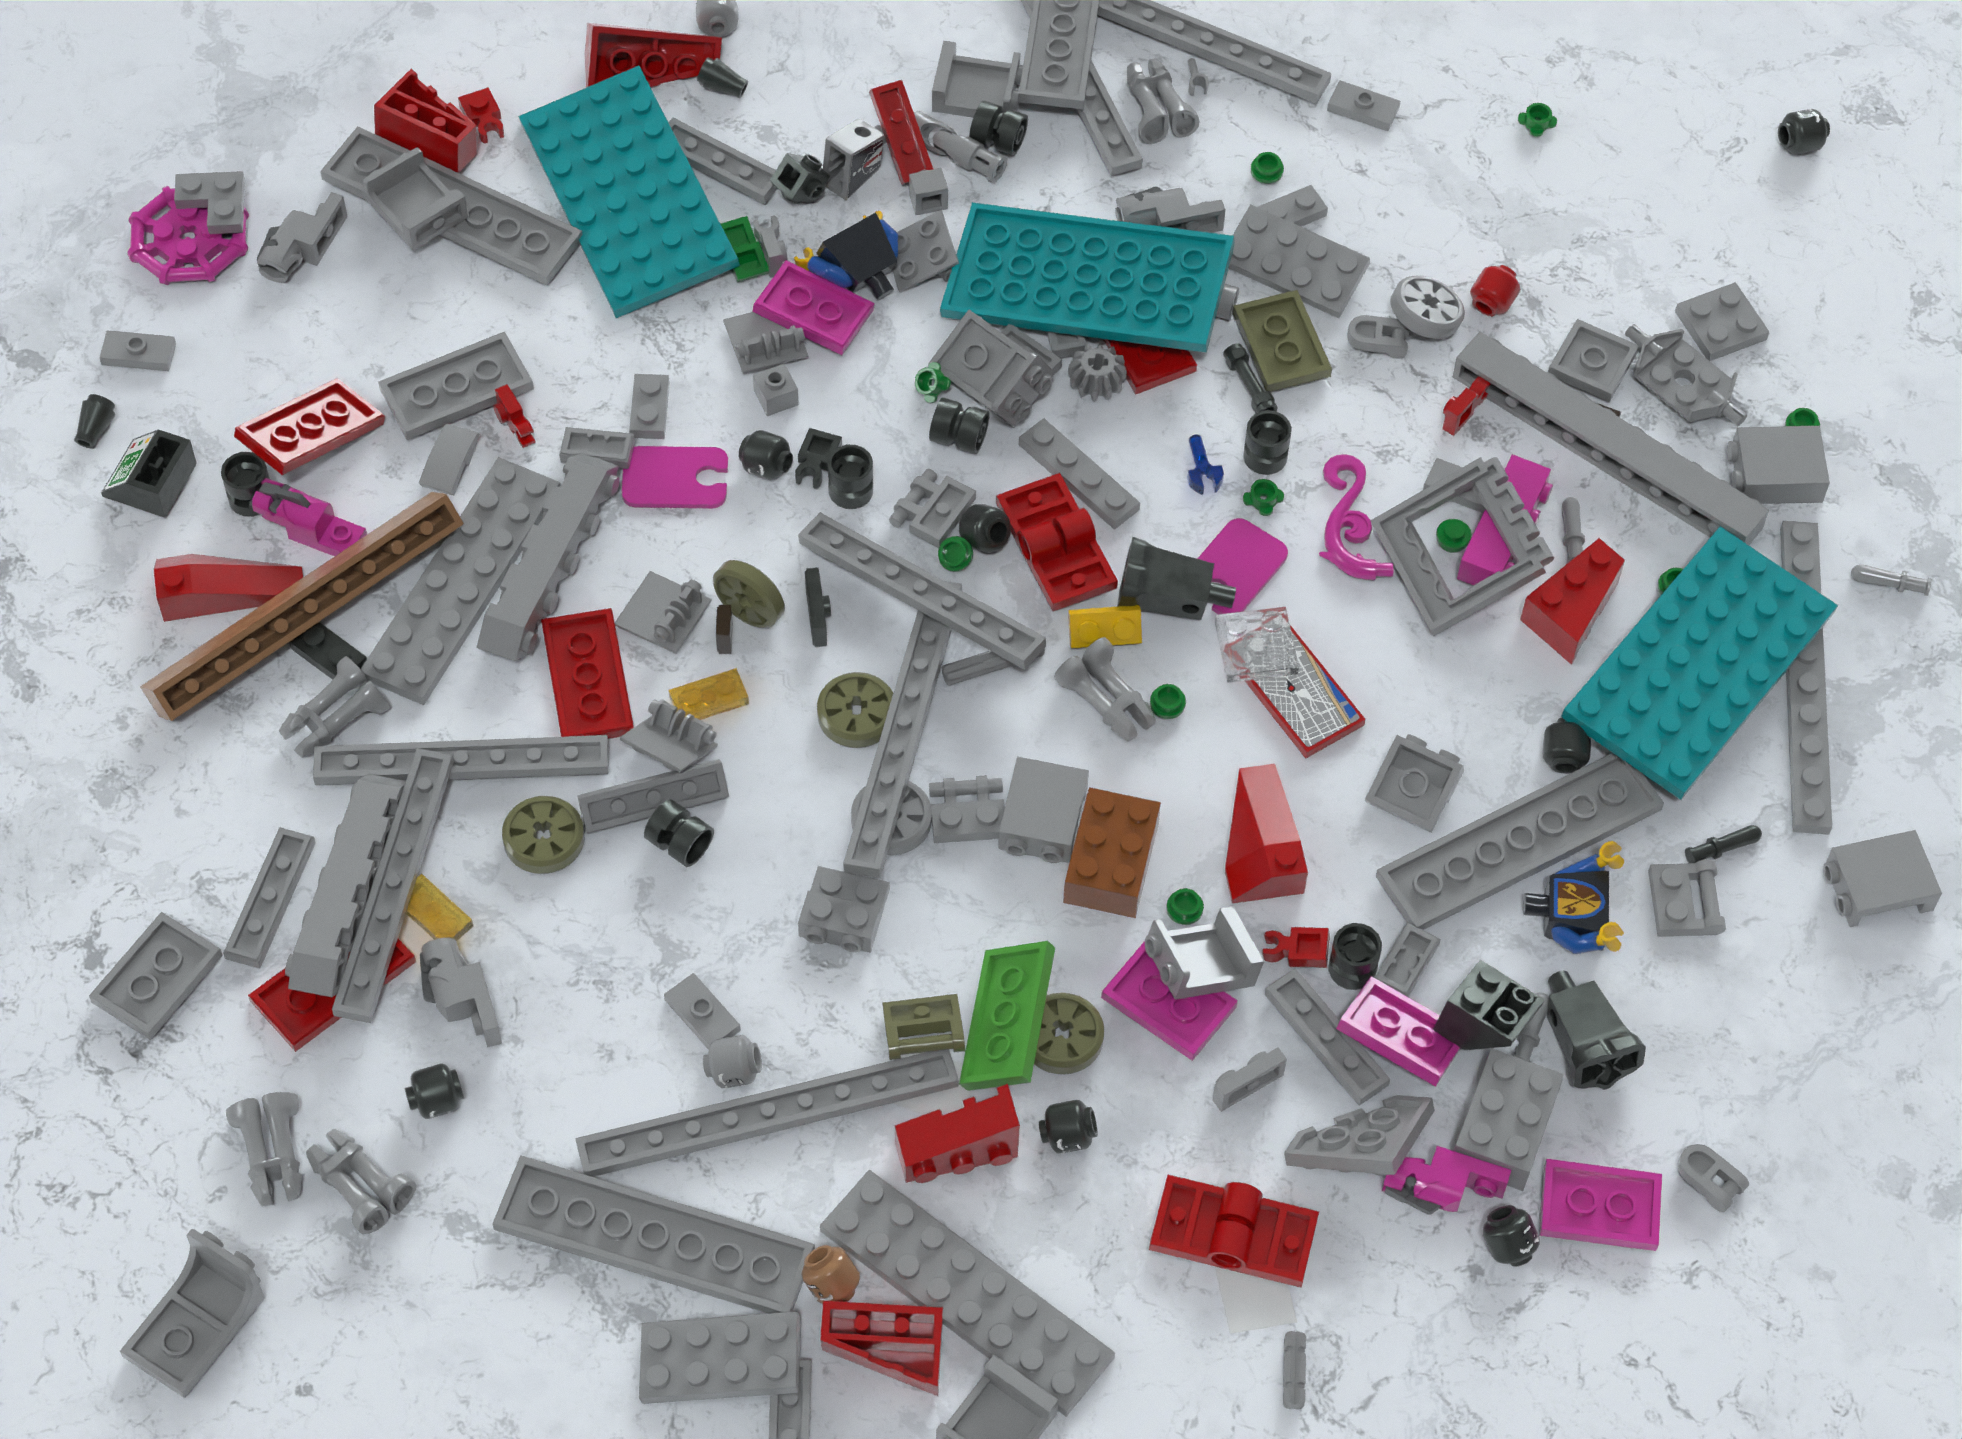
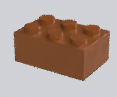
(1111, 852)

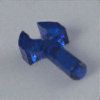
(1203, 467)

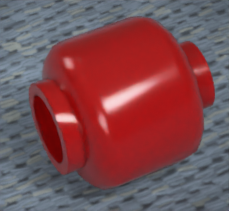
(1495, 290)

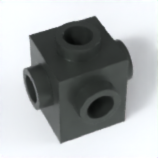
(800, 178)

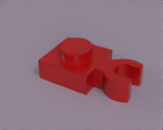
(483, 111)
(1461, 408)
(511, 412)
(1303, 947)

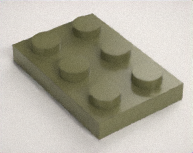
(1282, 341)

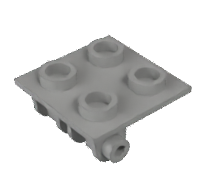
(924, 252)
(763, 342)
(663, 611)
(671, 736)

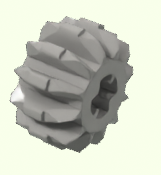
(1097, 372)

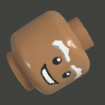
(830, 1274)

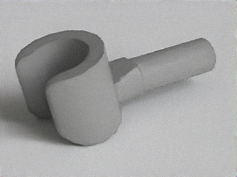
(1196, 78)

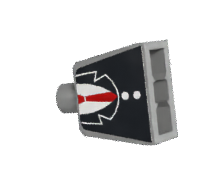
(852, 157)

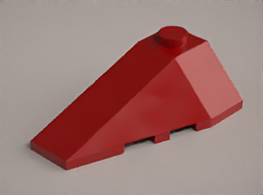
(660, 54)
(212, 585)
(1264, 844)

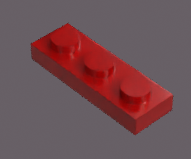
(900, 129)

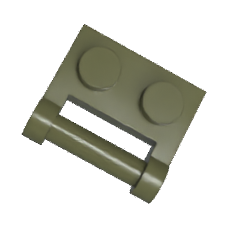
(923, 1017)

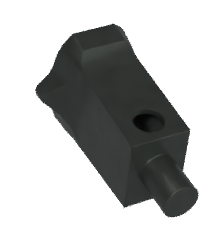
(1170, 582)
(1591, 1034)

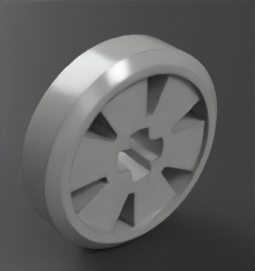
(1427, 307)
(912, 822)

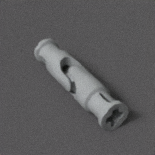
(963, 150)

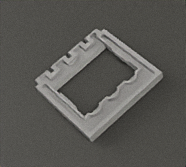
(1418, 568)

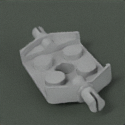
(1669, 357)

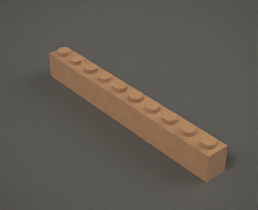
(301, 606)

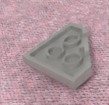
(1363, 1141)

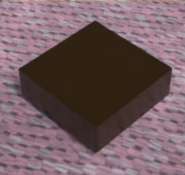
(724, 629)

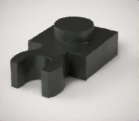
(815, 454)

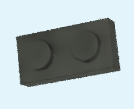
(325, 649)

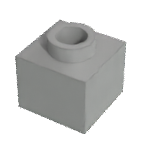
(928, 191)
(775, 389)

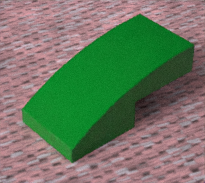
(747, 249)

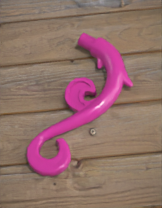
(1356, 520)

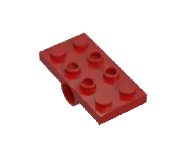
(1057, 541)
(1234, 1229)

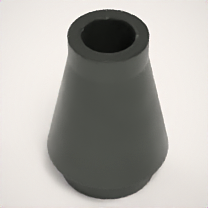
(721, 78)
(93, 420)

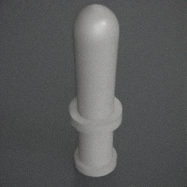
(1574, 538)
(1882, 577)
(1529, 1036)

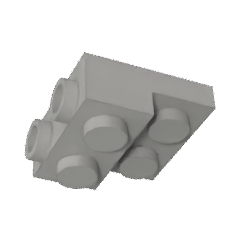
(1415, 782)
(843, 910)

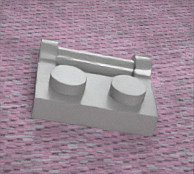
(1674, 899)

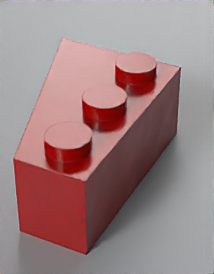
(418, 118)
(1573, 598)
(959, 1140)
(887, 1339)

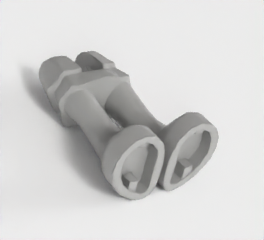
(1155, 120)
(1097, 661)
(365, 699)
(247, 1117)
(368, 1213)

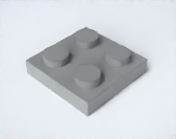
(1722, 321)
(1593, 360)

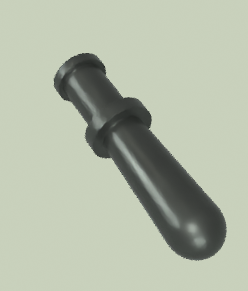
(1715, 847)

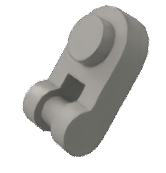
(1366, 335)
(1700, 1165)

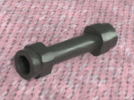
(1238, 360)

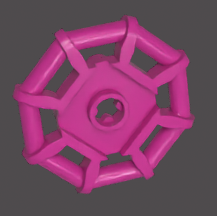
(177, 251)

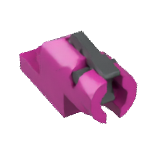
(305, 518)
(1444, 1181)

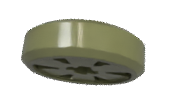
(749, 593)
(836, 707)
(543, 814)
(1085, 1034)

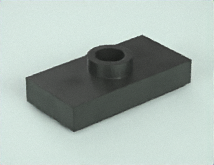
(818, 607)

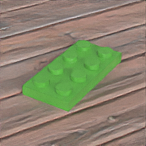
(1007, 1016)

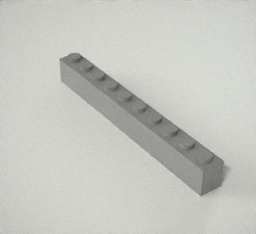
(1609, 441)

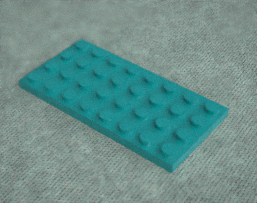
(628, 191)
(1089, 276)
(1699, 662)

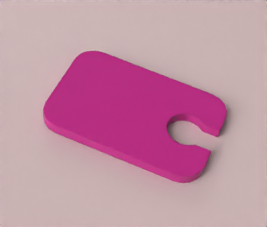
(668, 477)
(1245, 560)

